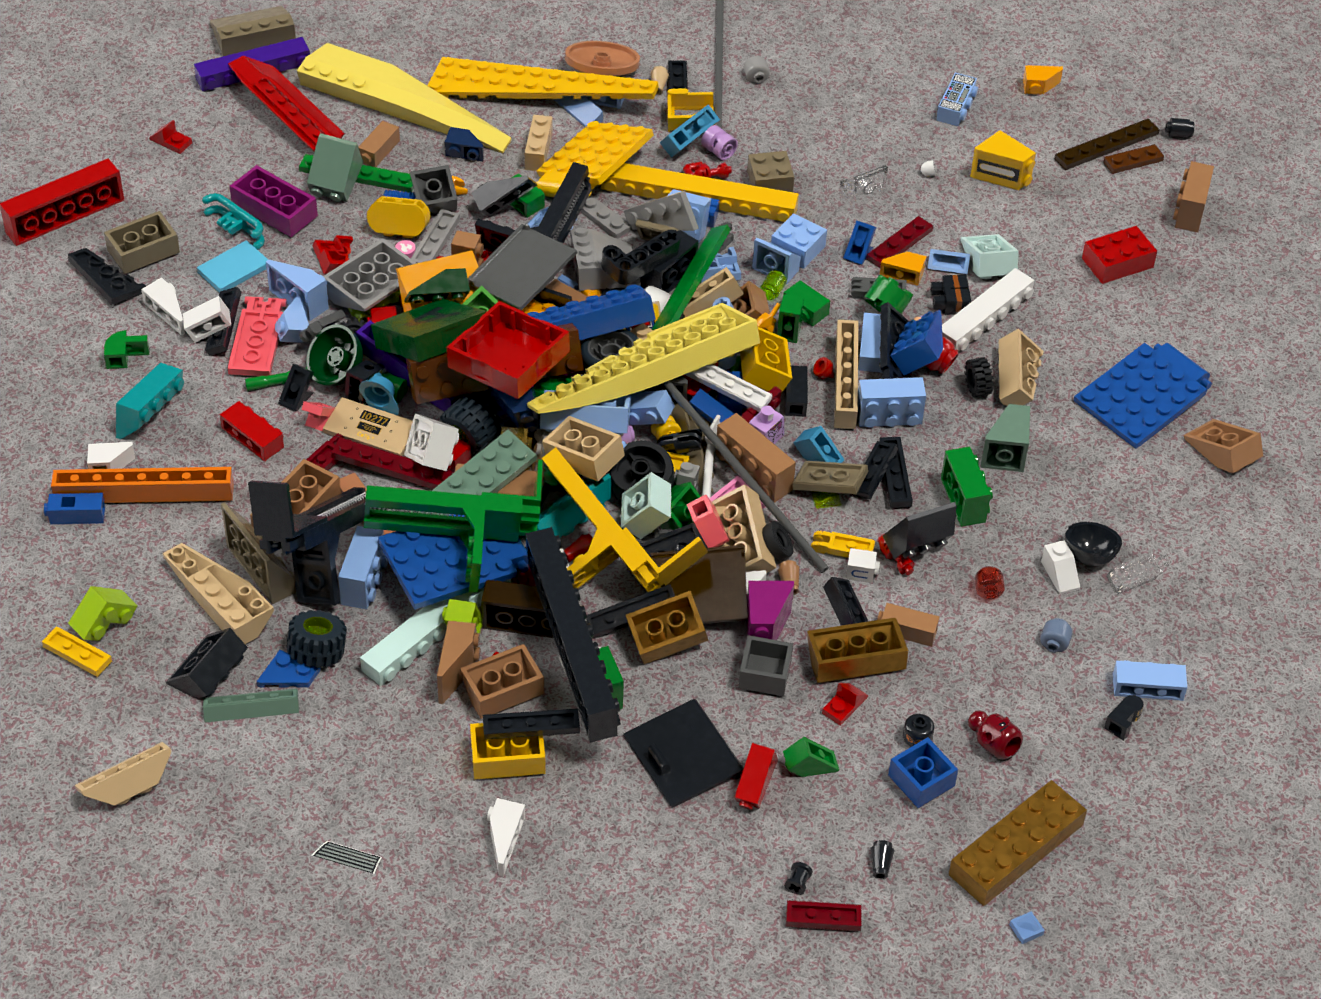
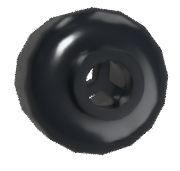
(917, 728)

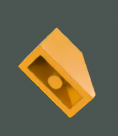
(1041, 78)
(904, 266)

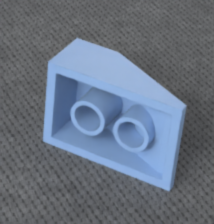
(294, 281)

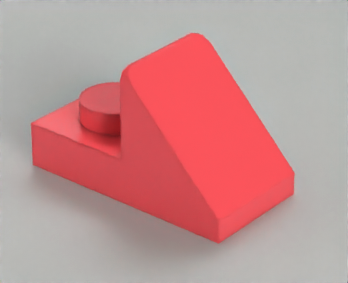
(318, 414)

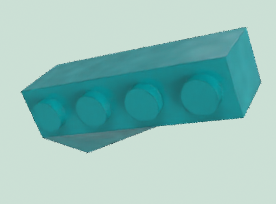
(147, 398)
(566, 514)

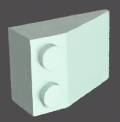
(990, 255)

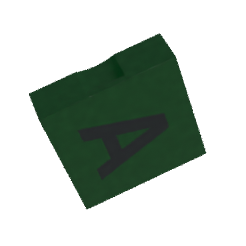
(425, 330)

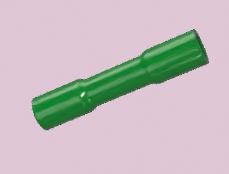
(264, 381)

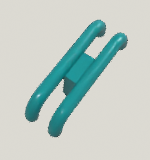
(235, 218)

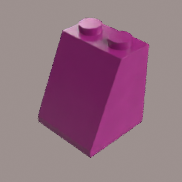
(768, 607)

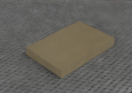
(830, 477)

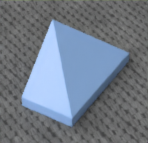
(948, 261)

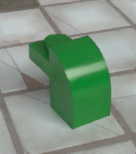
(120, 346)

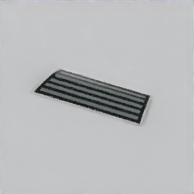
(348, 856)

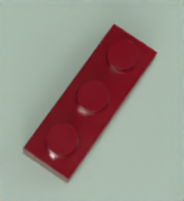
(823, 915)

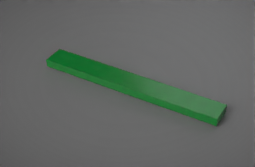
(692, 276)

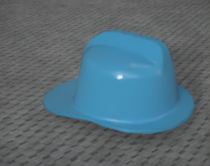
(379, 393)

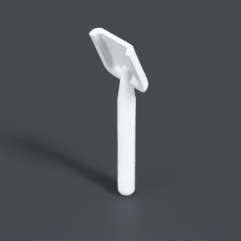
(709, 457)

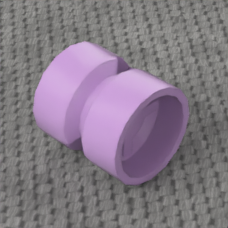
(719, 142)

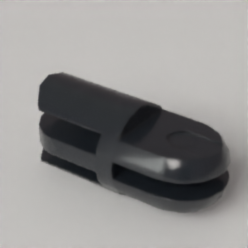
(682, 441)

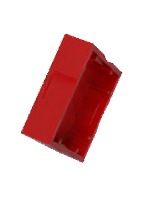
(508, 349)

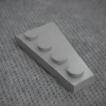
(667, 211)

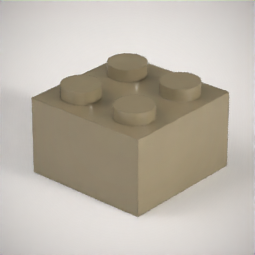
(771, 171)

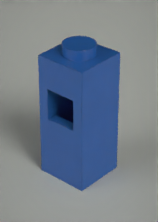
(75, 508)

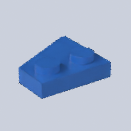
(287, 673)

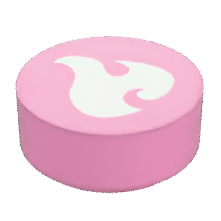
(406, 247)

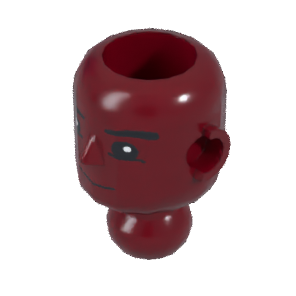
(996, 734)

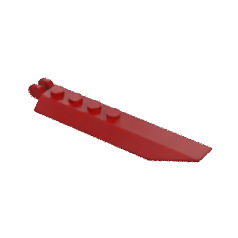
(284, 100)

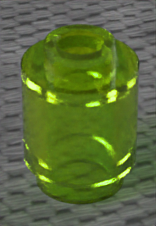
(773, 284)

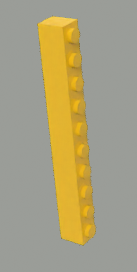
(731, 195)

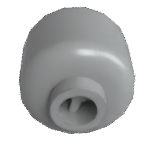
(756, 68)

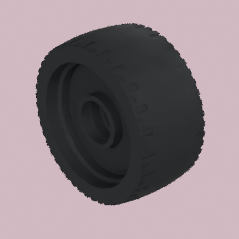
(639, 461)

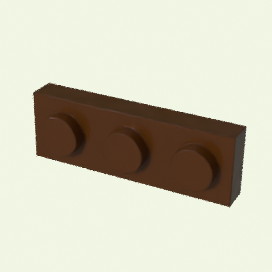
(1133, 159)

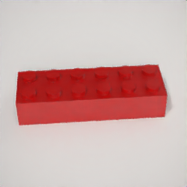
(62, 201)

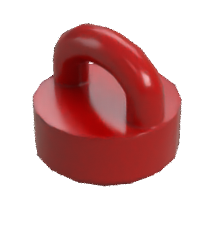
(823, 368)

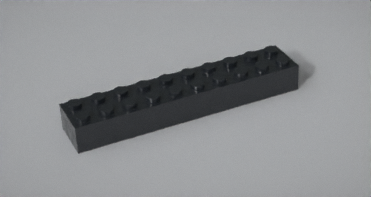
(572, 635)

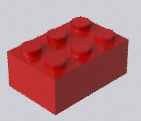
(1119, 254)

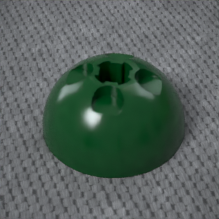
(332, 354)

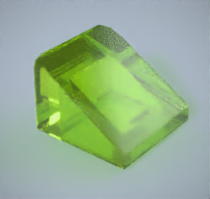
(826, 499)

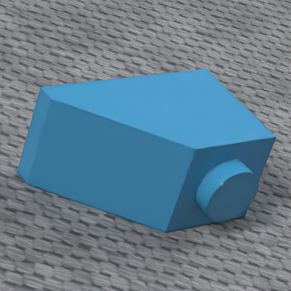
(817, 446)

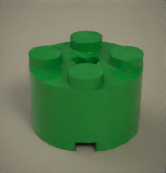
(887, 290)

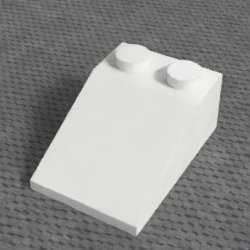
(431, 442)

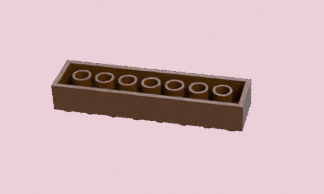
(435, 380)

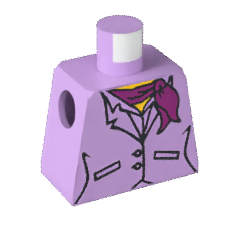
(769, 423)

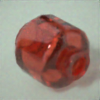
(989, 582)

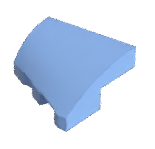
(721, 261)

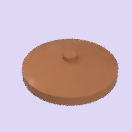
(602, 58)

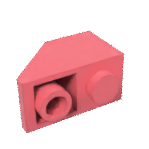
(708, 521)

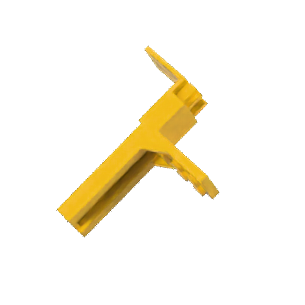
(612, 541)

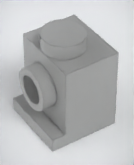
(687, 473)

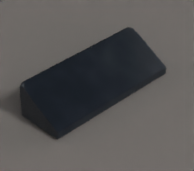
(844, 601)

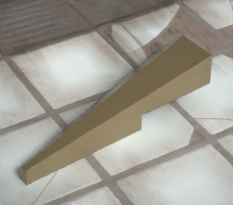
(696, 457)

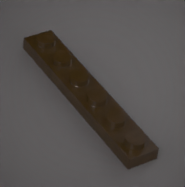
(1106, 144)

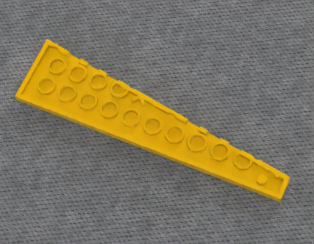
(517, 81)

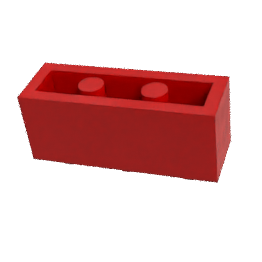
(252, 430)

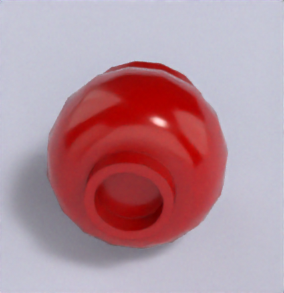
(946, 358)

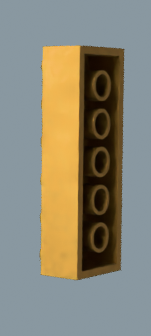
(1017, 842)

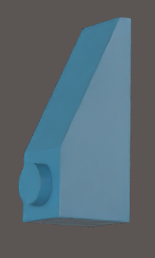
(689, 131)

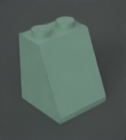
(334, 168)
(1008, 440)

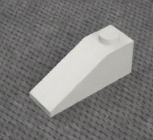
(163, 301)
(505, 825)

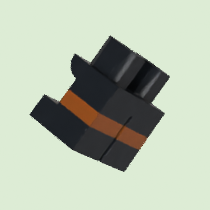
(953, 292)

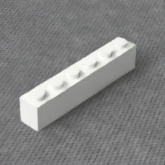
(988, 309)

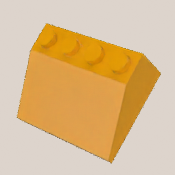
(416, 274)

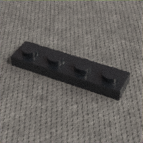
(220, 340)
(897, 477)
(615, 618)
(531, 724)

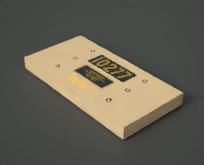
(369, 426)

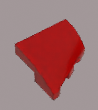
(332, 253)

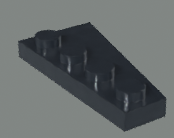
(105, 278)

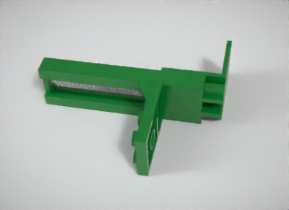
(486, 516)

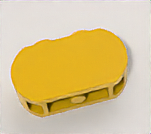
(398, 216)

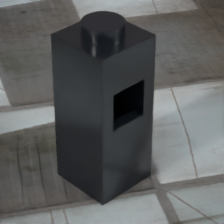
(797, 392)

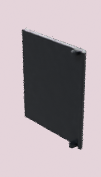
(683, 753)

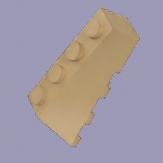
(1018, 368)

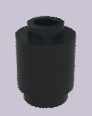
(1179, 127)

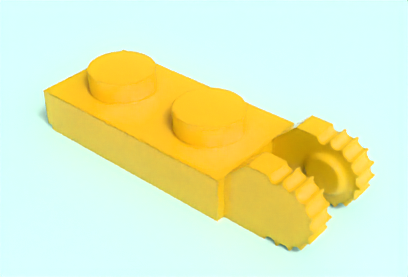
(839, 543)

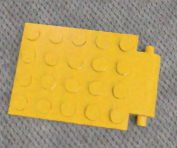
(597, 146)

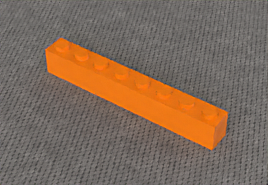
(148, 484)

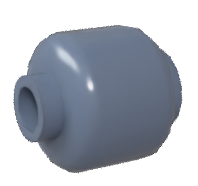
(1056, 634)

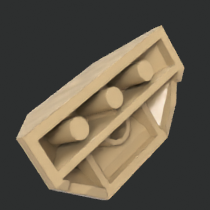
(127, 778)

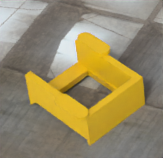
(683, 100)

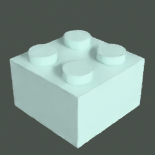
(646, 505)

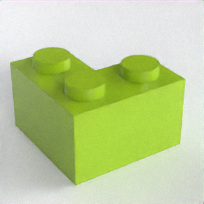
(100, 609)

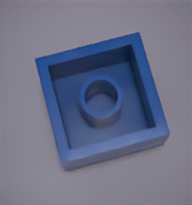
(923, 772)

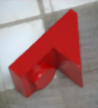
(170, 138)
(844, 703)

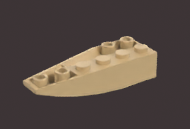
(221, 593)

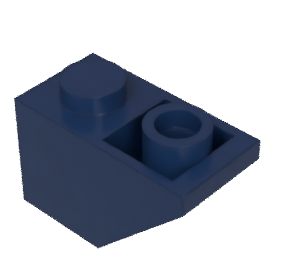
(463, 144)

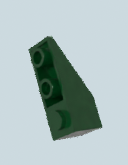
(448, 285)

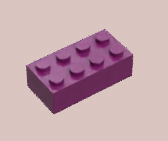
(273, 200)

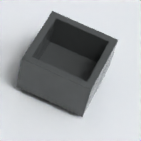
(765, 665)

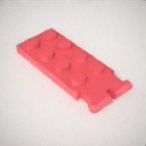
(256, 337)

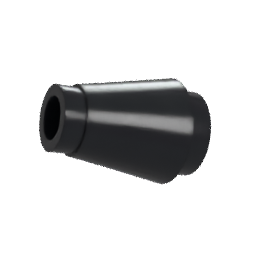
(881, 857)

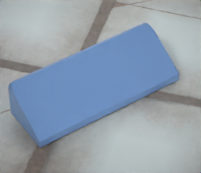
(581, 109)

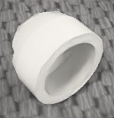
(928, 168)

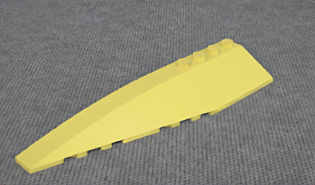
(392, 92)
(657, 359)

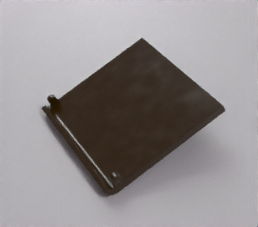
(715, 583)

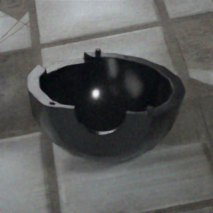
(1093, 543)

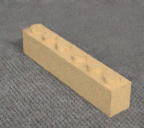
(846, 374)

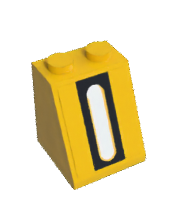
(1003, 162)

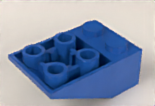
(919, 343)

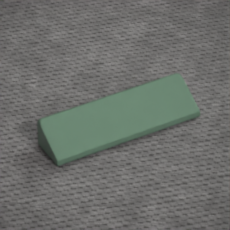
(250, 705)

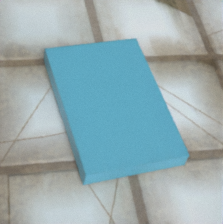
(233, 266)

